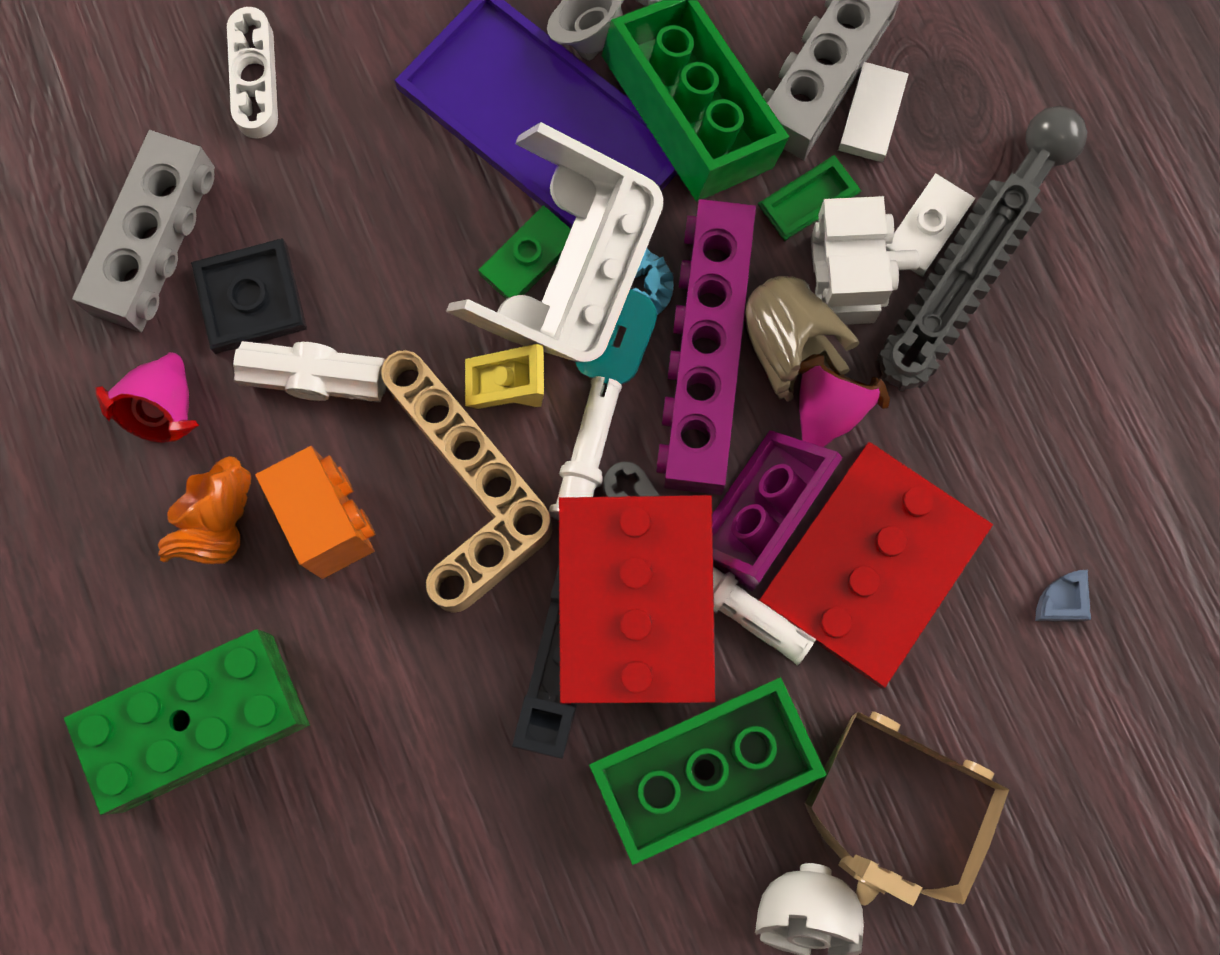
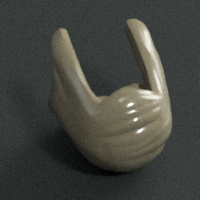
(788, 326)

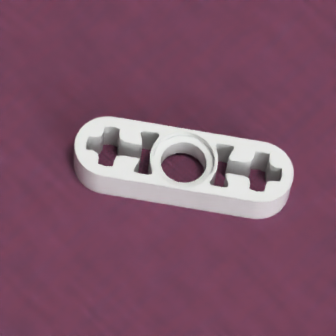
(241, 56)

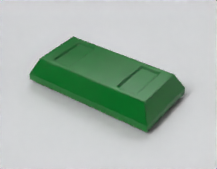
(800, 201)

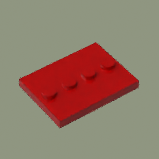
(876, 564)
(636, 599)

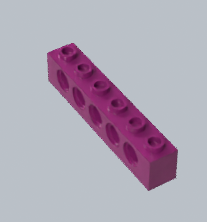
(728, 229)

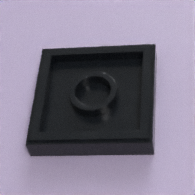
(248, 295)

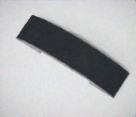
(543, 720)

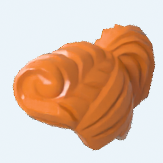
(208, 515)

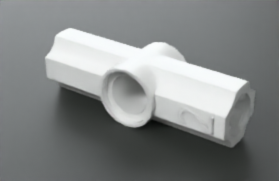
(309, 371)

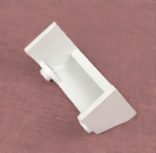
(599, 261)

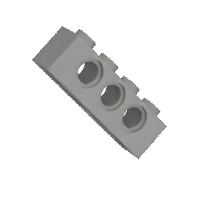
(826, 83)
(159, 165)

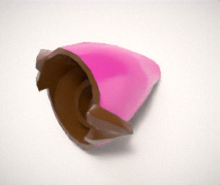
(832, 402)

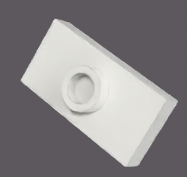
(931, 221)

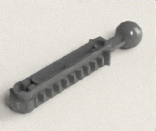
(1001, 218)

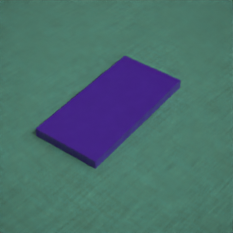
(502, 75)

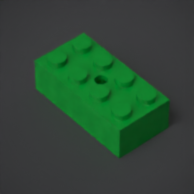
(693, 95)
(137, 739)
(756, 758)

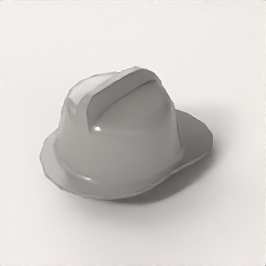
(583, 24)

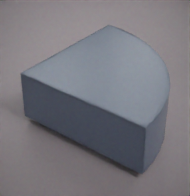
(1065, 599)

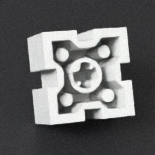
(852, 259)

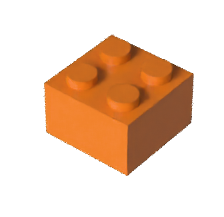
(315, 512)

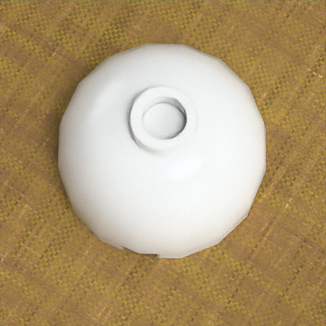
(811, 912)

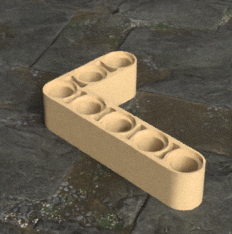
(476, 474)

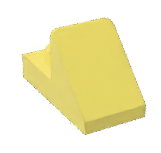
(505, 378)

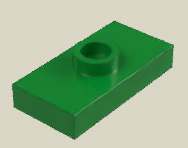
(526, 255)

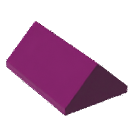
(768, 504)

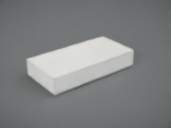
(873, 112)

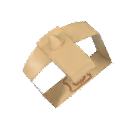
(876, 879)

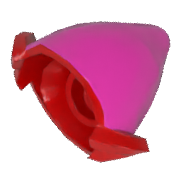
(147, 392)

